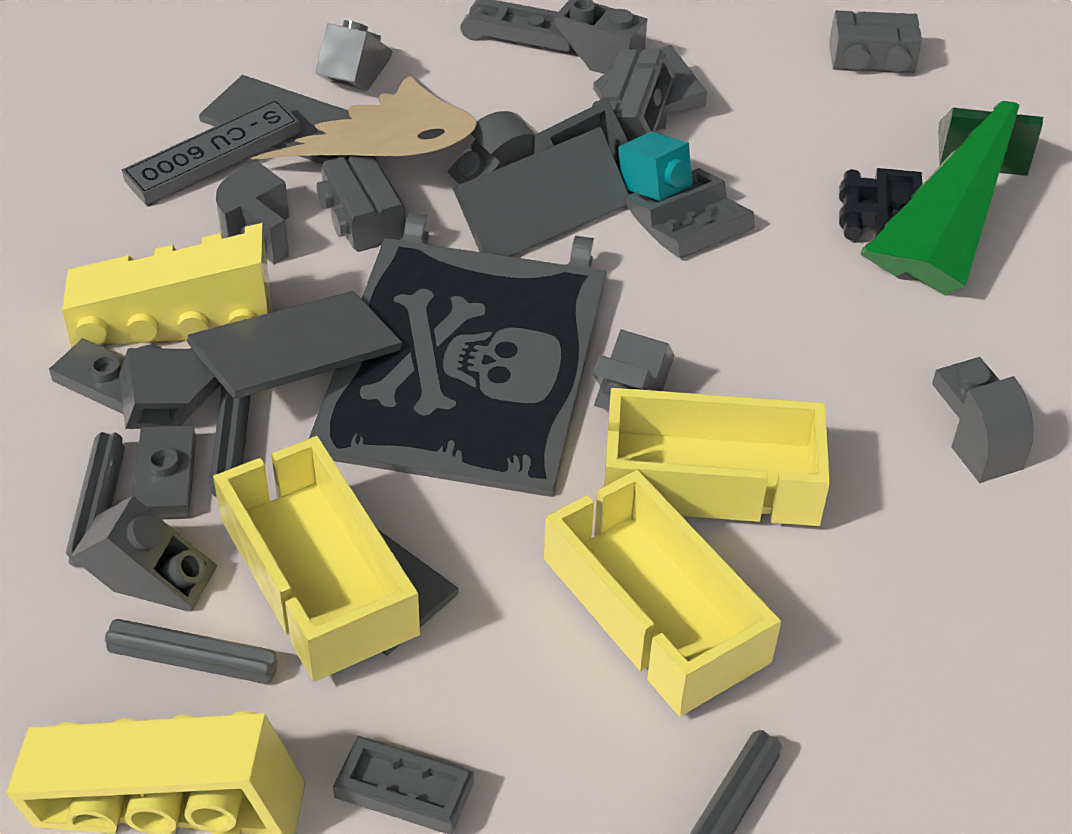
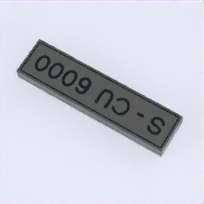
(211, 151)

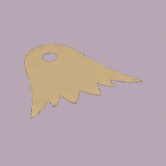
(387, 127)

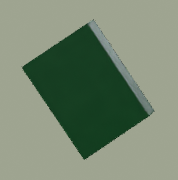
(1021, 147)

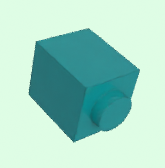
(655, 165)

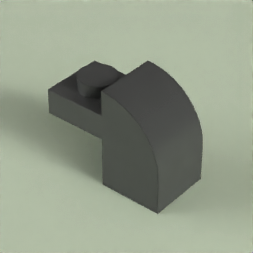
(499, 141)
(252, 198)
(634, 364)
(993, 415)

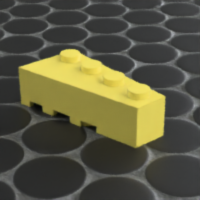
(169, 291)
(159, 776)

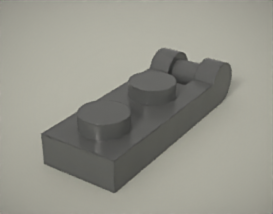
(513, 23)

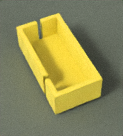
(723, 453)
(318, 558)
(660, 592)

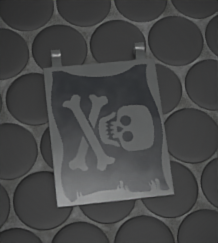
(480, 369)

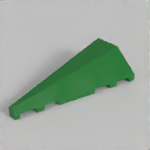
(944, 220)

